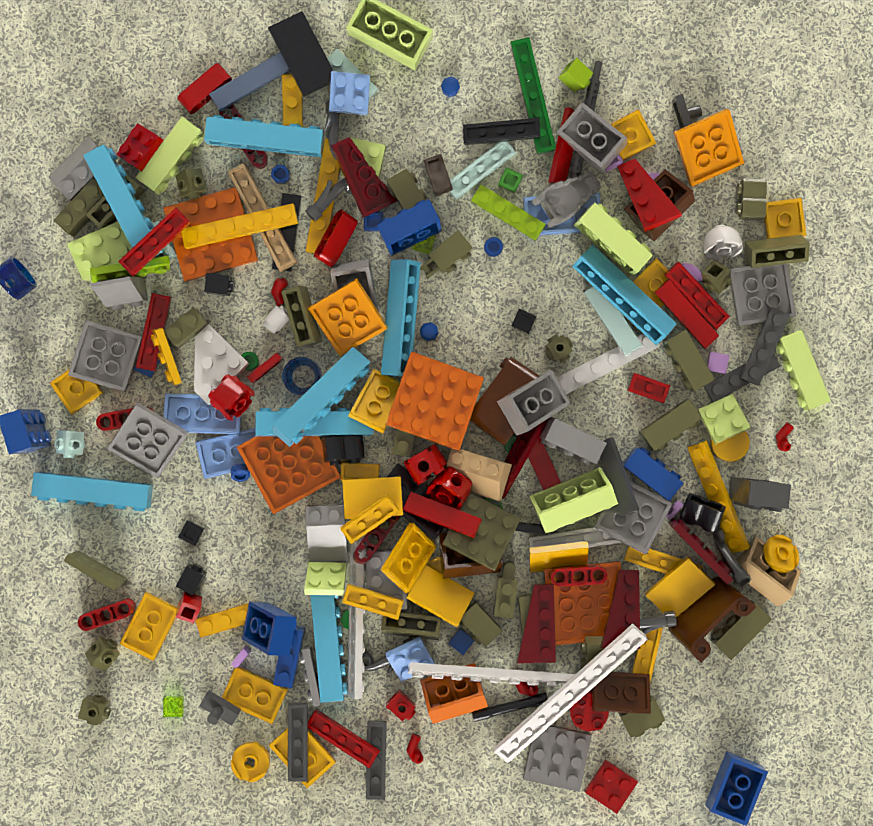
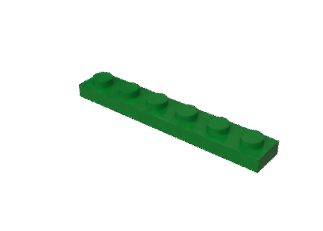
(532, 93)

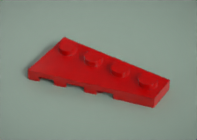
(647, 197)

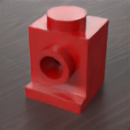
(399, 699)

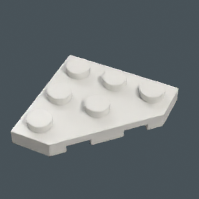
(213, 361)

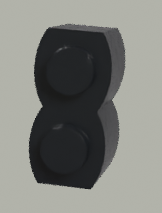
(343, 449)
(702, 512)

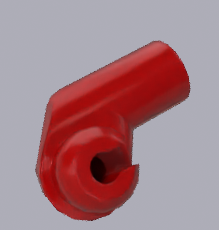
(276, 290)
(782, 439)
(526, 689)
(413, 750)

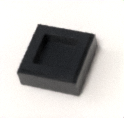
(523, 321)
(191, 532)

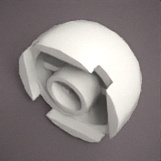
(722, 241)

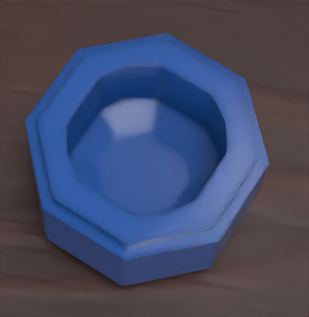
(450, 86)
(280, 174)
(429, 331)

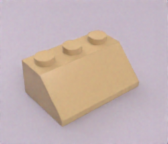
(487, 474)
(771, 584)

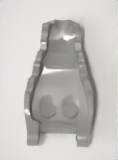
(566, 197)

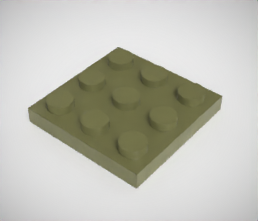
(491, 537)

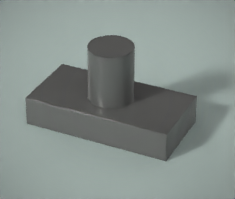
(683, 113)
(219, 709)

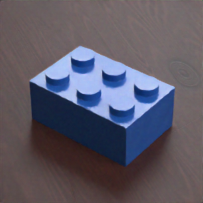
(409, 227)
(24, 431)
(269, 628)
(736, 788)

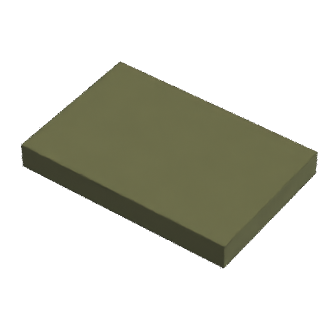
(95, 570)

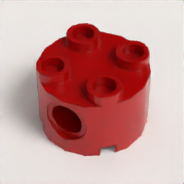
(231, 397)
(433, 457)
(450, 488)
(584, 717)

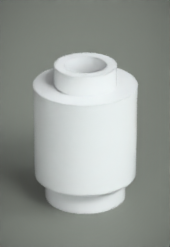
(276, 319)

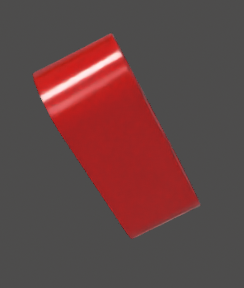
(197, 93)
(335, 238)
(115, 417)
(587, 578)
(98, 617)

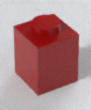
(189, 607)

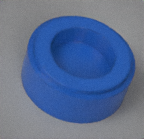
(493, 247)
(240, 472)

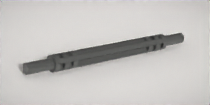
(590, 101)

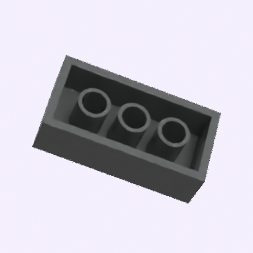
(759, 494)

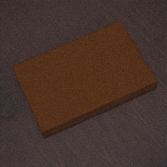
(622, 693)

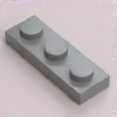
(310, 674)

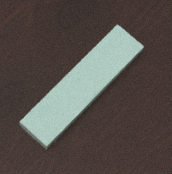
(481, 168)
(614, 322)

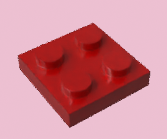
(139, 147)
(611, 786)

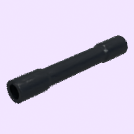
(488, 712)

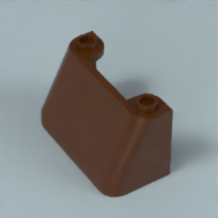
(487, 413)
(706, 614)

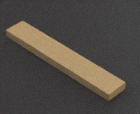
(255, 202)

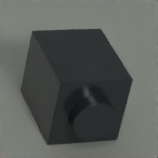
(219, 284)
(191, 578)

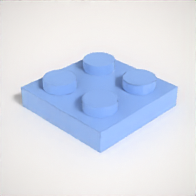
(349, 93)
(412, 651)

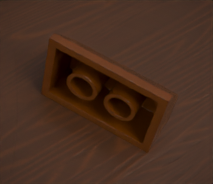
(676, 191)
(458, 565)

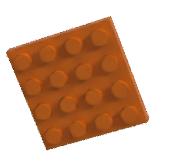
(219, 255)
(434, 401)
(287, 472)
(582, 608)

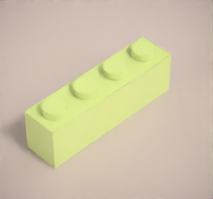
(170, 155)
(802, 370)

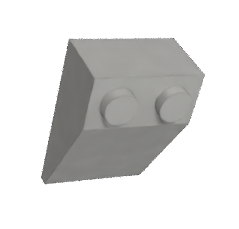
(592, 137)
(347, 272)
(121, 291)
(533, 403)
(324, 535)

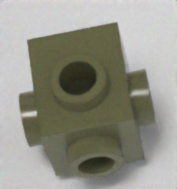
(191, 183)
(716, 277)
(552, 352)
(102, 653)
(94, 709)

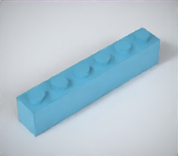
(264, 136)
(119, 193)
(624, 295)
(400, 316)
(321, 397)
(333, 424)
(92, 490)
(328, 648)

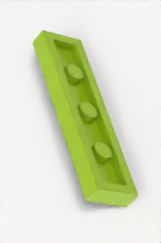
(508, 212)
(156, 265)

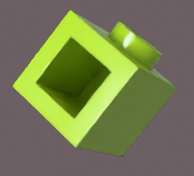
(576, 75)

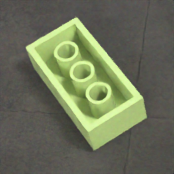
(390, 32)
(613, 239)
(99, 249)
(573, 500)

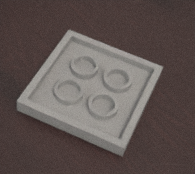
(759, 290)
(105, 356)
(147, 440)
(639, 527)
(558, 758)

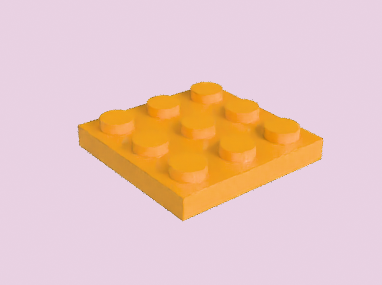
(709, 147)
(348, 317)

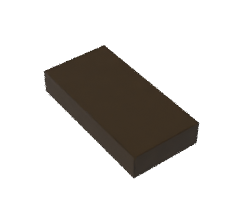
(438, 175)

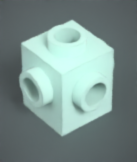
(69, 443)

